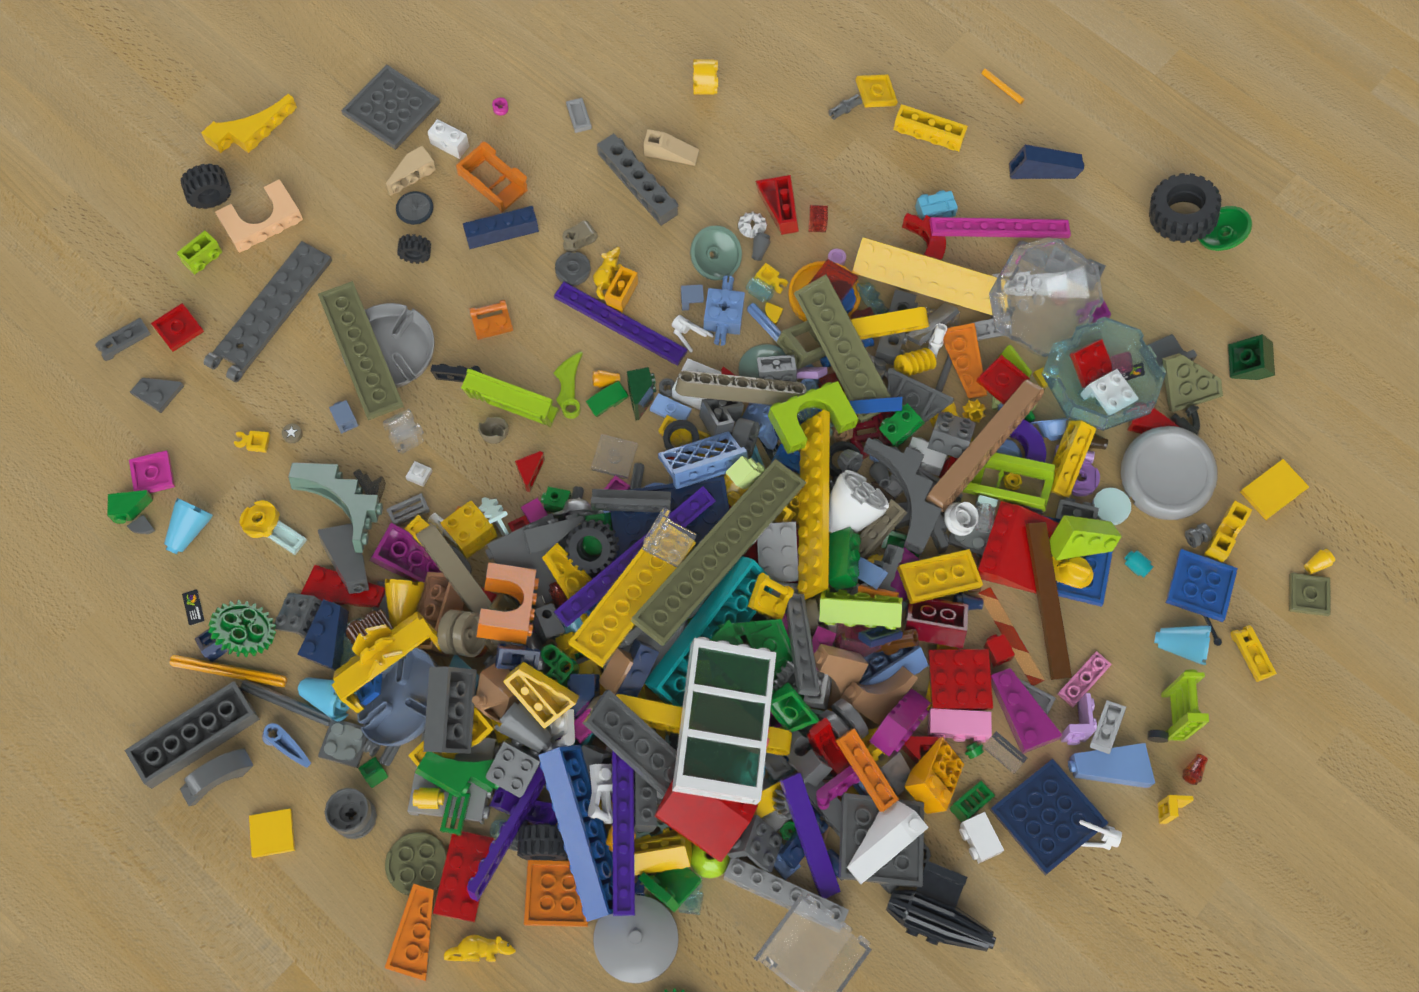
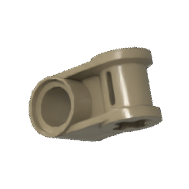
(580, 235)

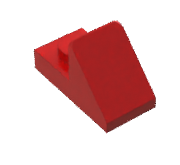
(915, 743)

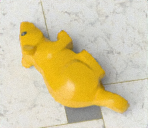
(606, 272)
(476, 946)

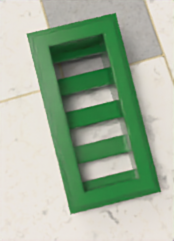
(963, 811)

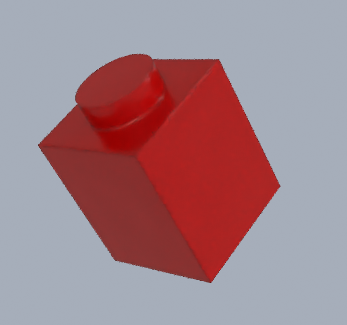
(999, 650)

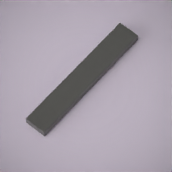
(802, 646)

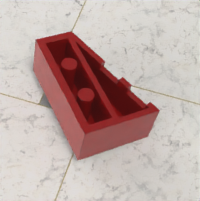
(780, 201)

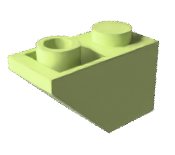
(745, 472)

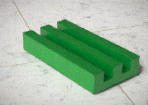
(451, 830)

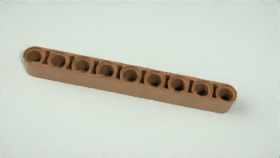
(985, 445)

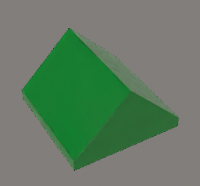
(791, 709)

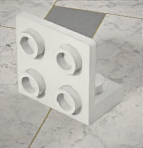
(1111, 392)

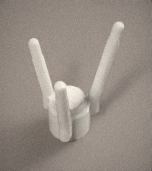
(683, 325)
(1109, 835)

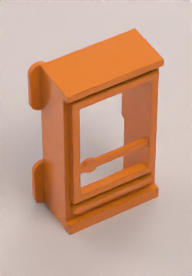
(515, 176)

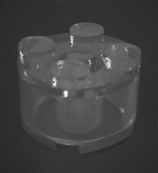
(403, 431)

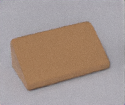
(616, 670)

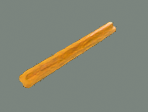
(228, 671)

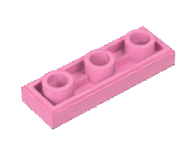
(1077, 686)

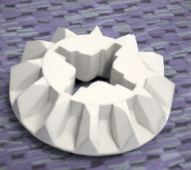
(745, 227)

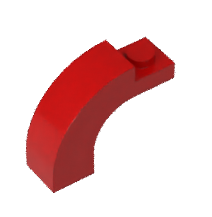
(935, 244)
(824, 742)

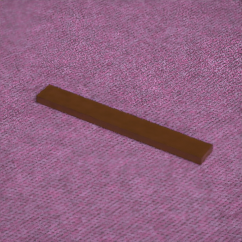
(1048, 601)

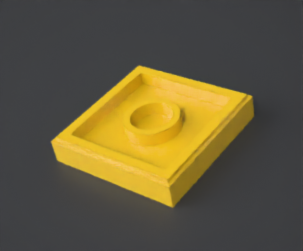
(876, 90)
(271, 833)

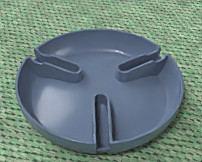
(400, 709)

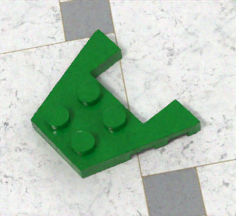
(769, 635)

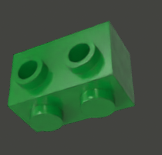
(901, 425)

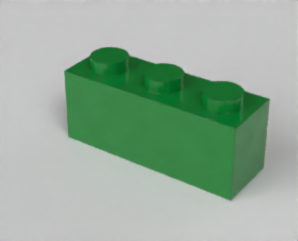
(844, 559)

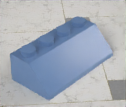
(884, 666)

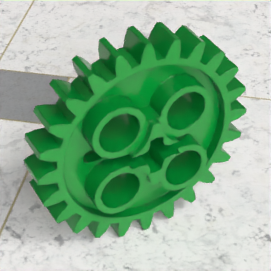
(242, 628)

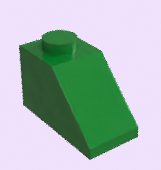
(127, 505)

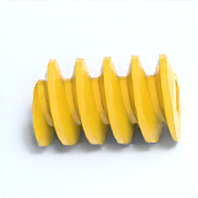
(915, 362)

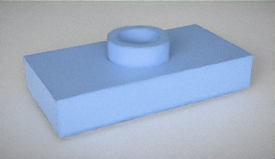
(665, 406)

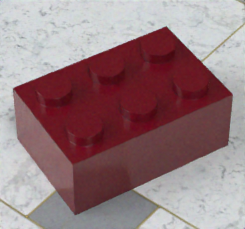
(938, 621)

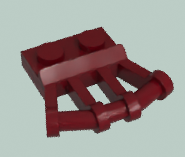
(875, 423)

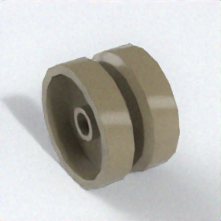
(458, 633)

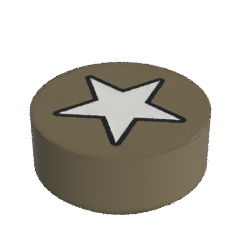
(291, 433)

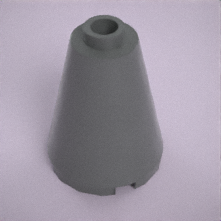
(524, 728)

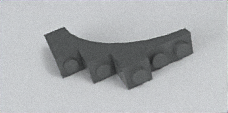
(916, 488)

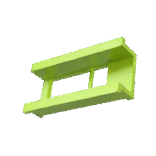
(509, 397)
(1018, 466)

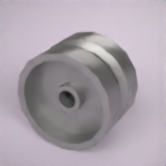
(843, 718)

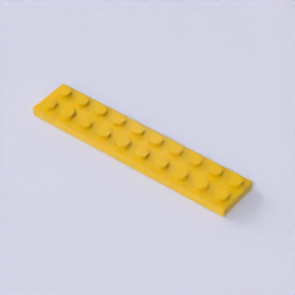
(814, 507)

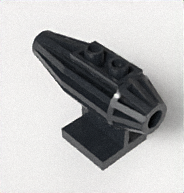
(934, 913)

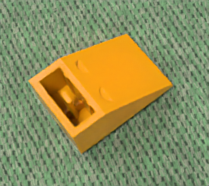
(935, 777)

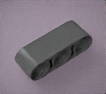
(746, 434)

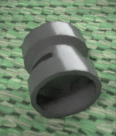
(1200, 534)

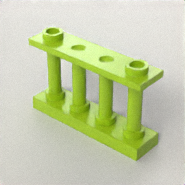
(1184, 706)

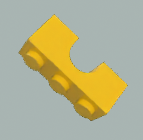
(1227, 531)

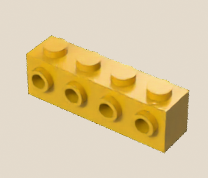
(930, 128)

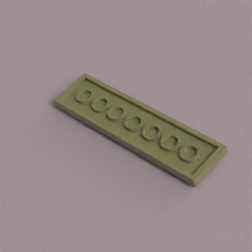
(841, 343)
(360, 350)

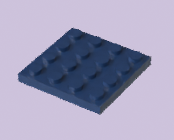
(1046, 816)

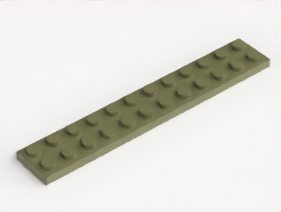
(717, 553)

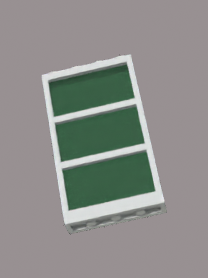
(725, 721)

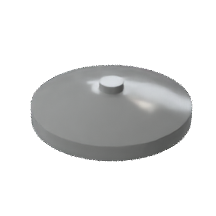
(638, 945)

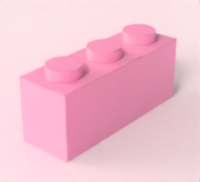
(960, 725)

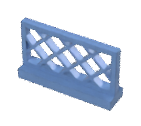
(704, 467)

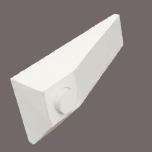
(885, 839)

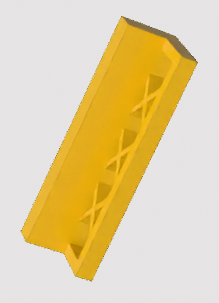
(1071, 458)

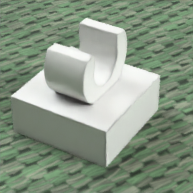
(419, 474)

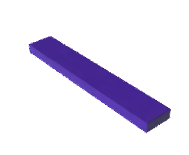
(810, 835)

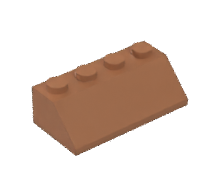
(435, 601)

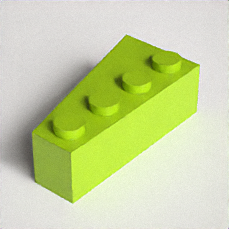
(860, 609)

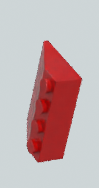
(1007, 550)
(705, 821)

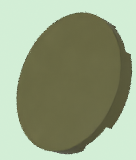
(415, 860)

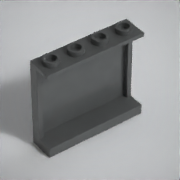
(513, 551)

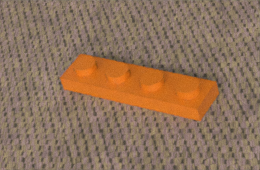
(867, 770)

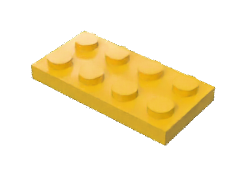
(939, 576)

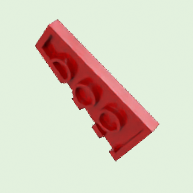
(328, 586)

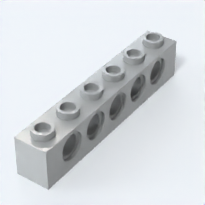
(775, 888)

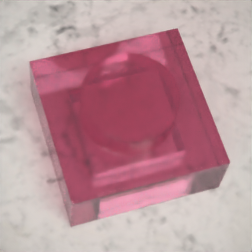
(1122, 362)

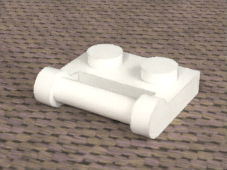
(562, 727)

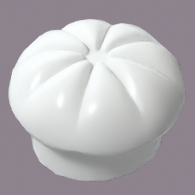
(961, 518)

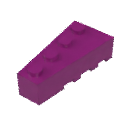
(900, 722)

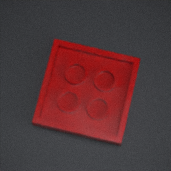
(960, 679)

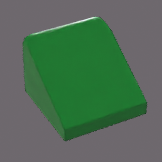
(373, 772)

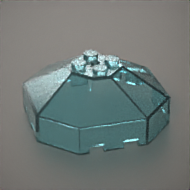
(1118, 338)

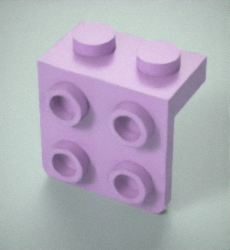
(1087, 724)

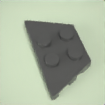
(922, 398)

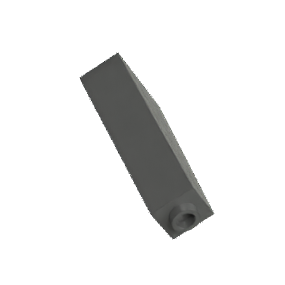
(348, 564)

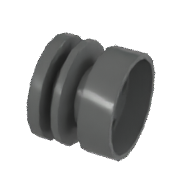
(343, 806)

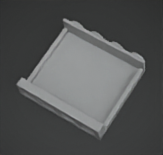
(477, 808)

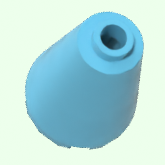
(185, 525)
(1186, 642)
(323, 696)

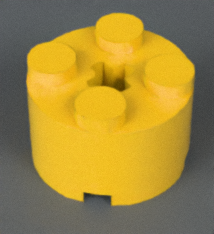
(705, 76)

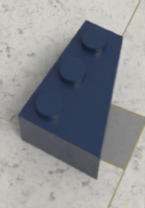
(326, 636)

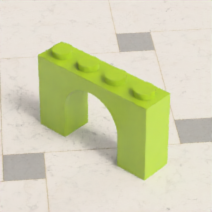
(828, 398)

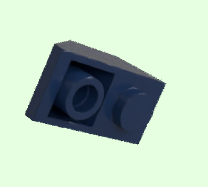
(587, 688)

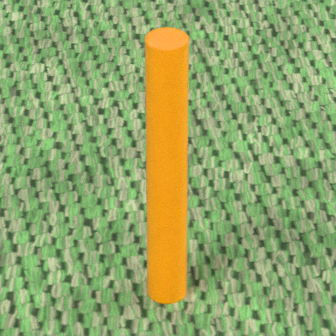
(1002, 86)

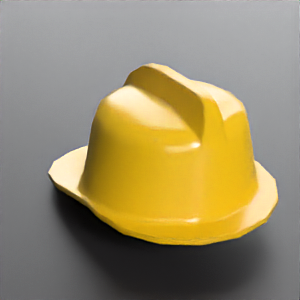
(1073, 572)

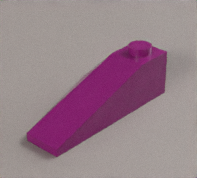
(403, 555)

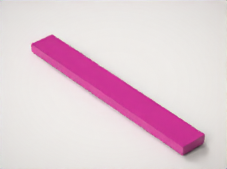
(999, 227)

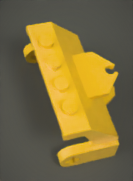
(377, 653)

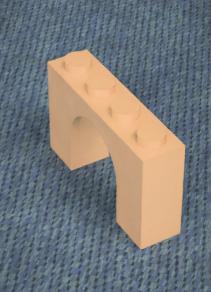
(246, 235)

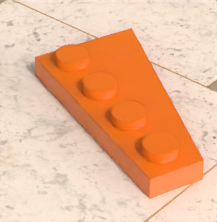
(965, 355)
(412, 938)

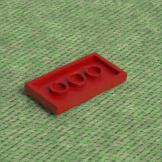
(460, 866)

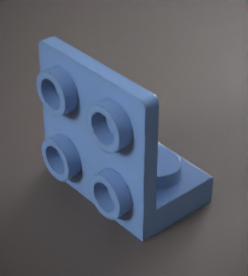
(759, 414)

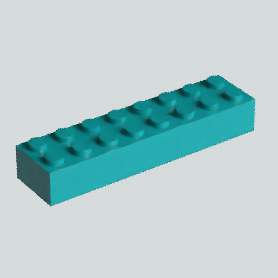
(725, 603)

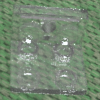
(668, 539)

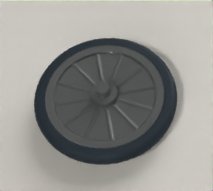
(414, 207)

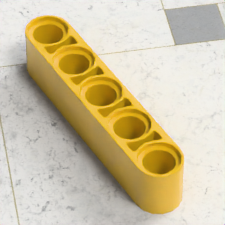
(891, 323)

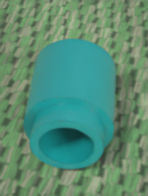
(1138, 563)

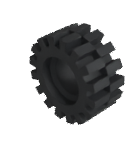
(414, 248)

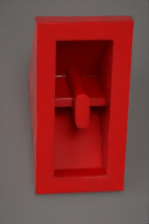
(529, 468)

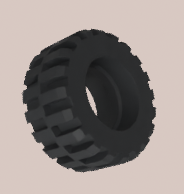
(1185, 226)

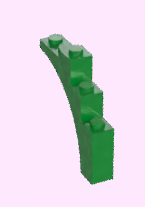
(454, 774)

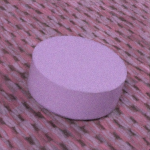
(837, 256)

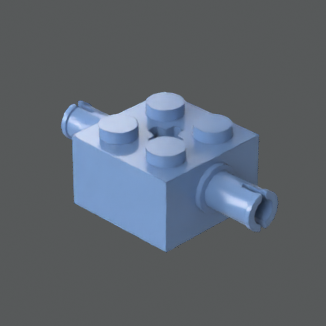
(724, 311)

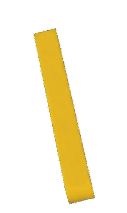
(668, 718)

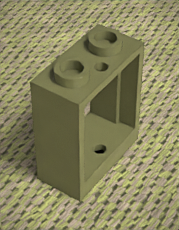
(789, 344)

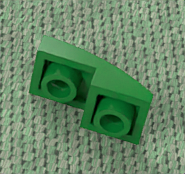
(606, 398)

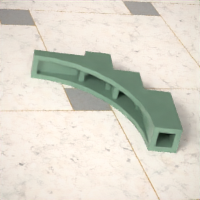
(346, 493)

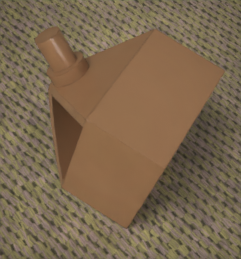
(492, 694)

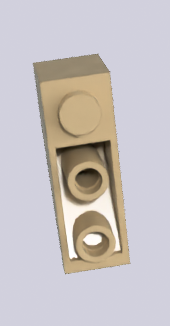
(669, 148)
(411, 169)

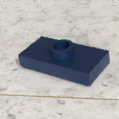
(879, 636)

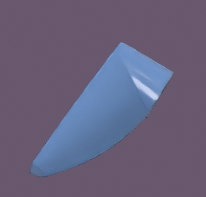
(285, 744)

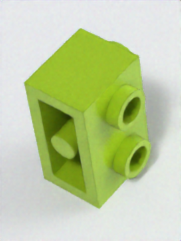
(199, 252)

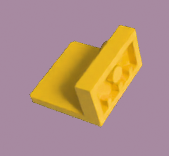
(469, 529)

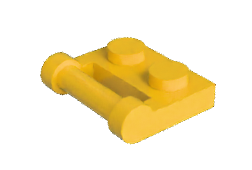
(767, 603)

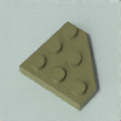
(1188, 383)

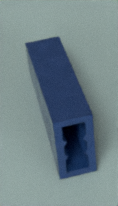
(1045, 163)

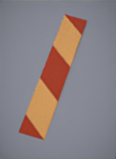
(1006, 627)

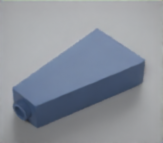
(1123, 766)

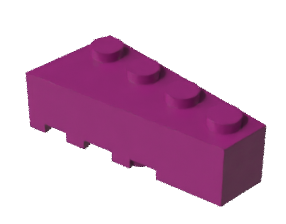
(1024, 715)

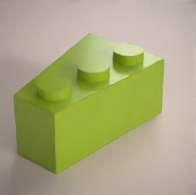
(1083, 537)

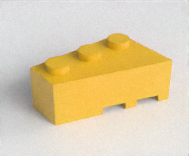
(540, 694)
(662, 852)

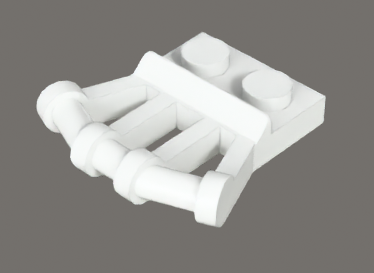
(601, 787)

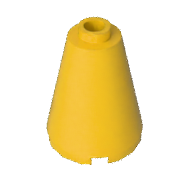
(402, 599)

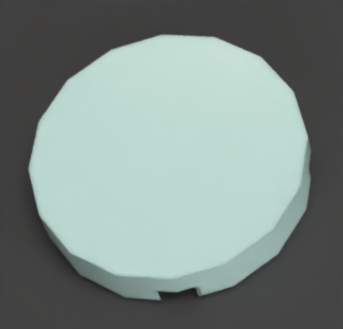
(1112, 505)

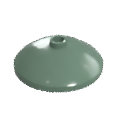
(725, 248)
(748, 362)

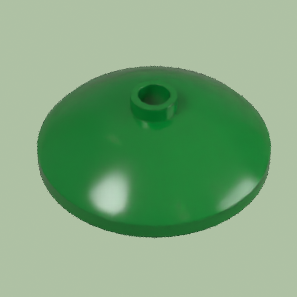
(1232, 229)

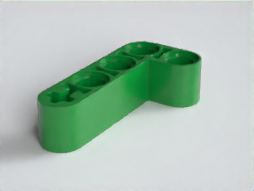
(558, 664)

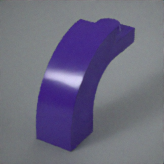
(1031, 441)
(539, 814)

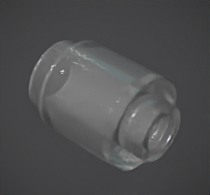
(985, 518)

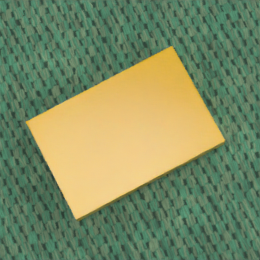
(1274, 489)

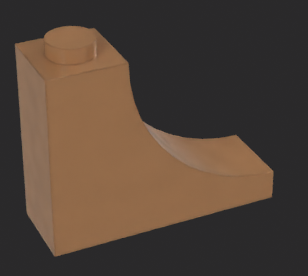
(841, 666)
(879, 699)

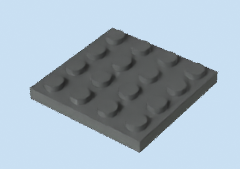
(390, 107)
(857, 817)

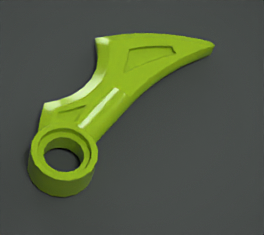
(566, 374)

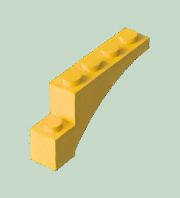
(250, 130)

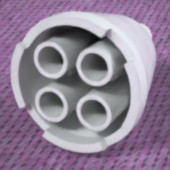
(854, 503)

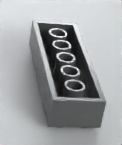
(192, 735)

